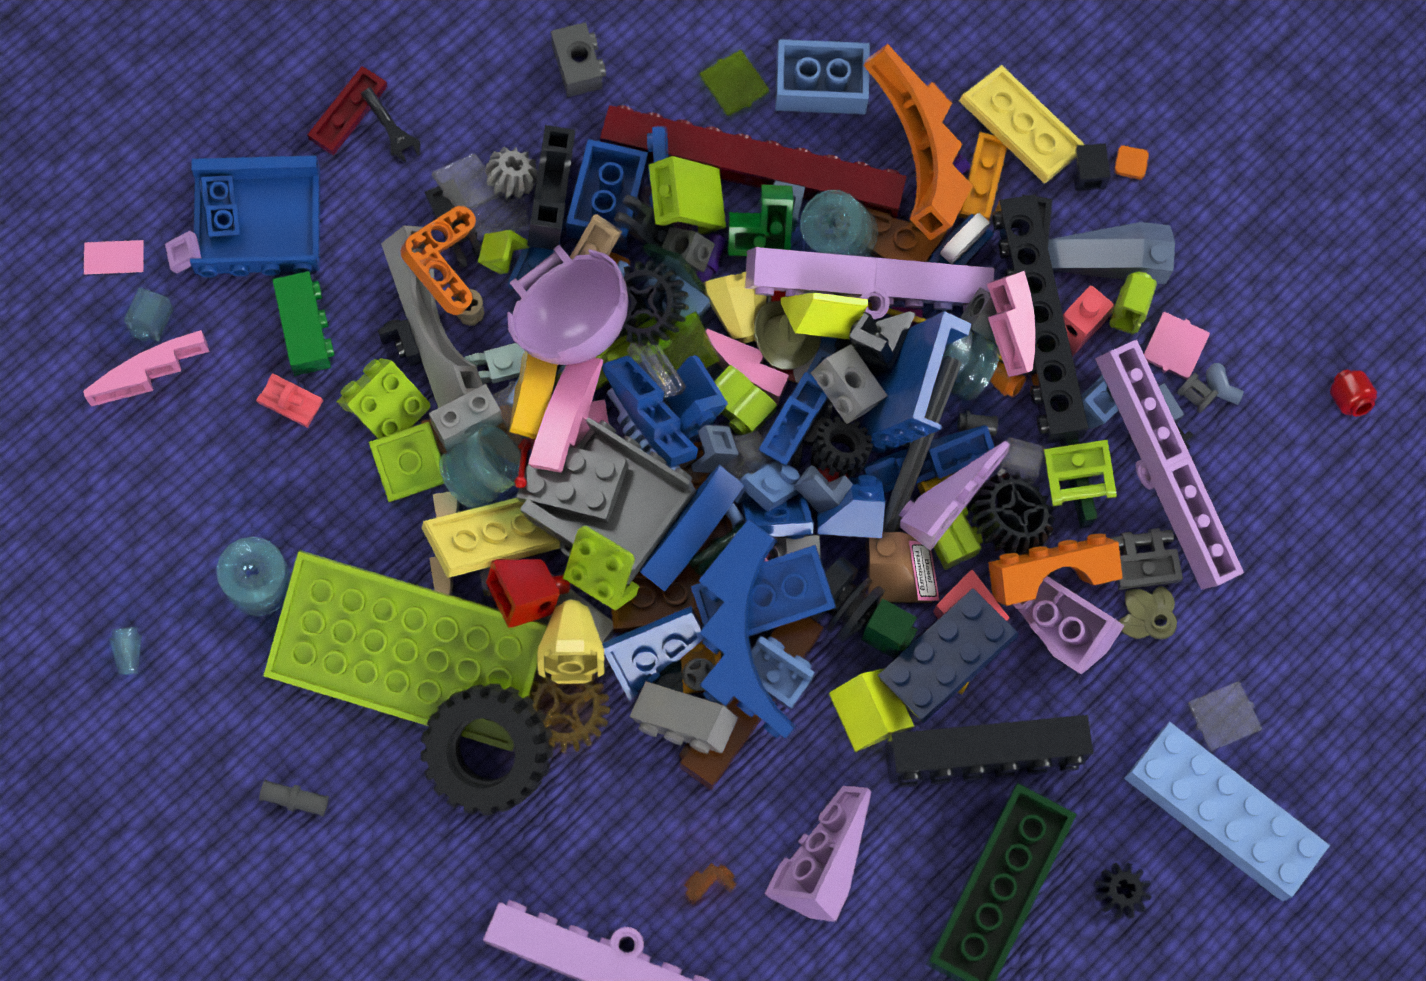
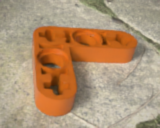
(431, 258)

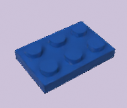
(788, 519)

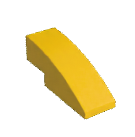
(532, 395)

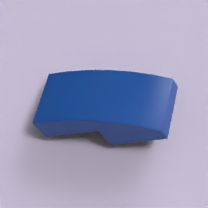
(219, 206)

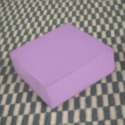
(182, 250)

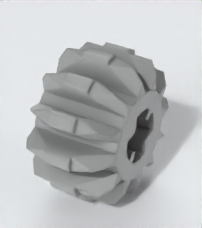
(511, 172)

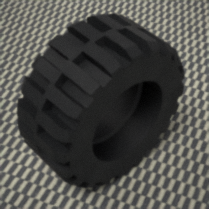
(451, 771)

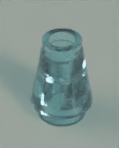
(126, 649)

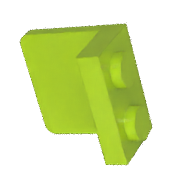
(384, 399)
(601, 568)

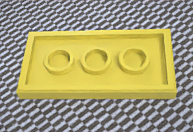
(1022, 123)
(484, 534)

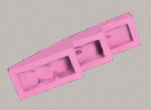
(136, 373)
(564, 414)

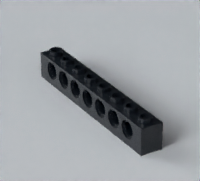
(1025, 214)

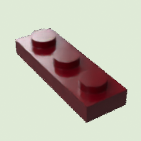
(346, 111)

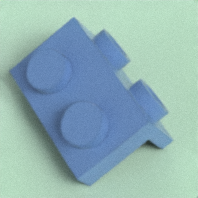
(770, 485)
(780, 673)

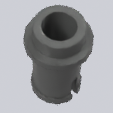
(969, 421)

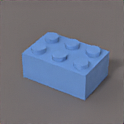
(822, 77)

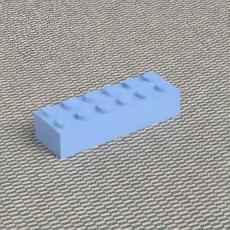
(1227, 812)

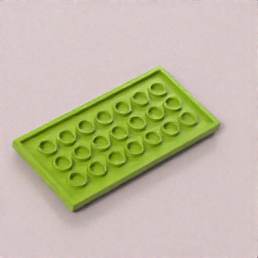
(396, 644)

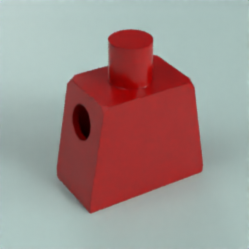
(524, 589)

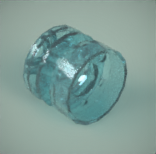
(854, 229)
(978, 364)
(481, 466)
(258, 593)

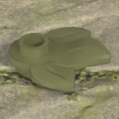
(1145, 610)

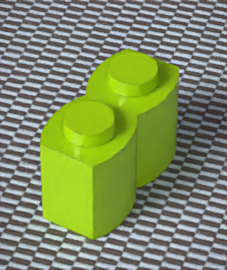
(1133, 302)
(747, 404)

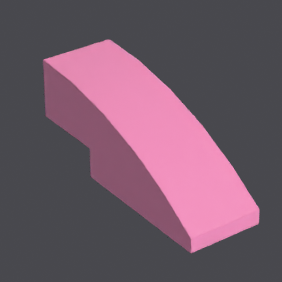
(1014, 322)
(750, 363)

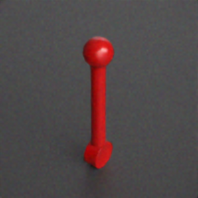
(524, 446)

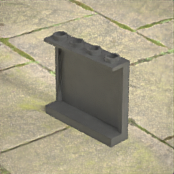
(646, 504)

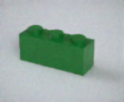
(303, 323)

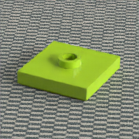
(408, 461)

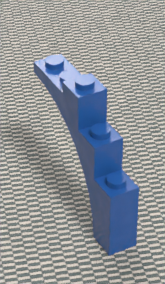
(735, 675)

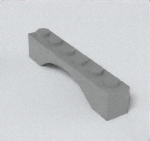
(445, 367)

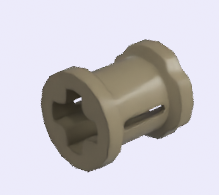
(477, 311)

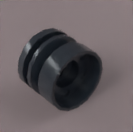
(852, 602)

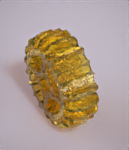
(578, 701)

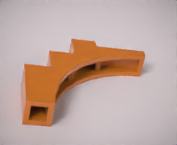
(934, 147)

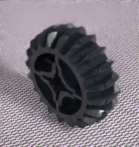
(655, 295)
(1009, 521)

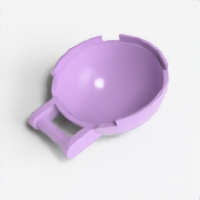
(569, 308)

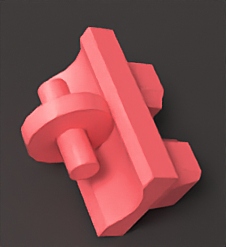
(290, 400)

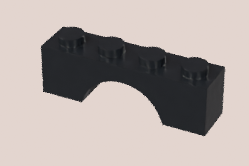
(551, 187)

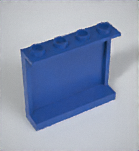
(275, 216)
(911, 382)

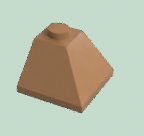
(891, 567)

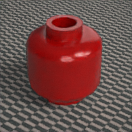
(1353, 392)

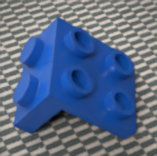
(699, 401)

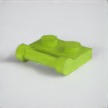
(1079, 462)

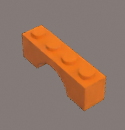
(1018, 577)

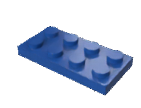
(783, 592)

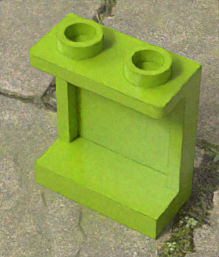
(687, 194)

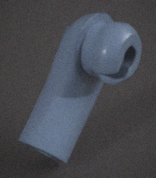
(1218, 381)

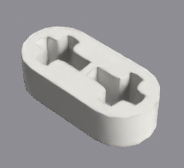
(965, 238)

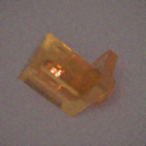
(700, 883)

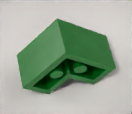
(765, 229)

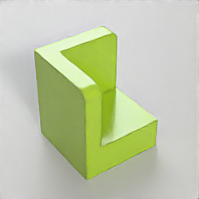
(499, 248)

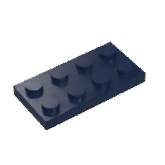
(948, 655)

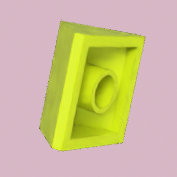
(823, 314)
(869, 710)

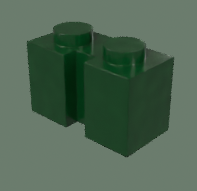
(890, 629)

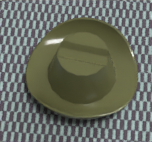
(779, 341)

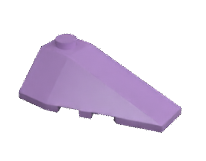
(942, 504)
(1070, 625)
(823, 867)

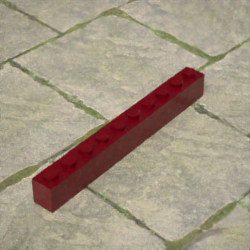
(757, 162)

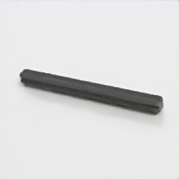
(919, 448)

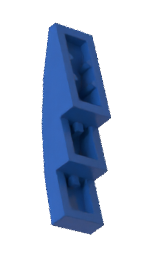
(649, 413)
(796, 416)
(943, 458)
(692, 527)

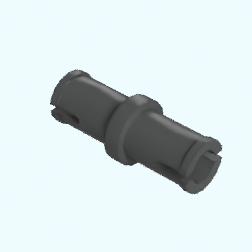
(294, 798)

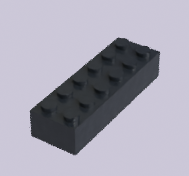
(988, 750)

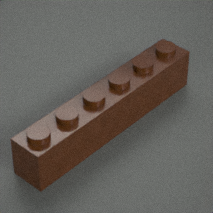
(708, 768)

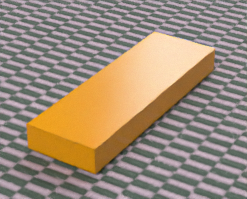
(984, 176)

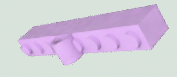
(865, 278)
(1168, 465)
(571, 951)

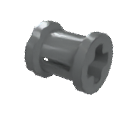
(1201, 388)

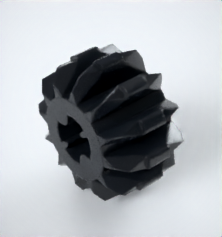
(1126, 879)

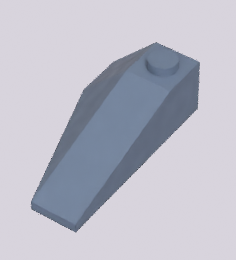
(1116, 252)

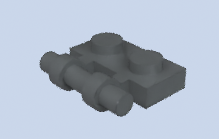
(1148, 568)

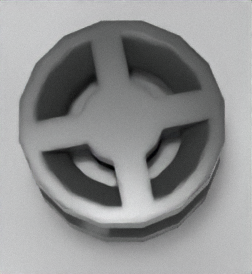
(692, 668)

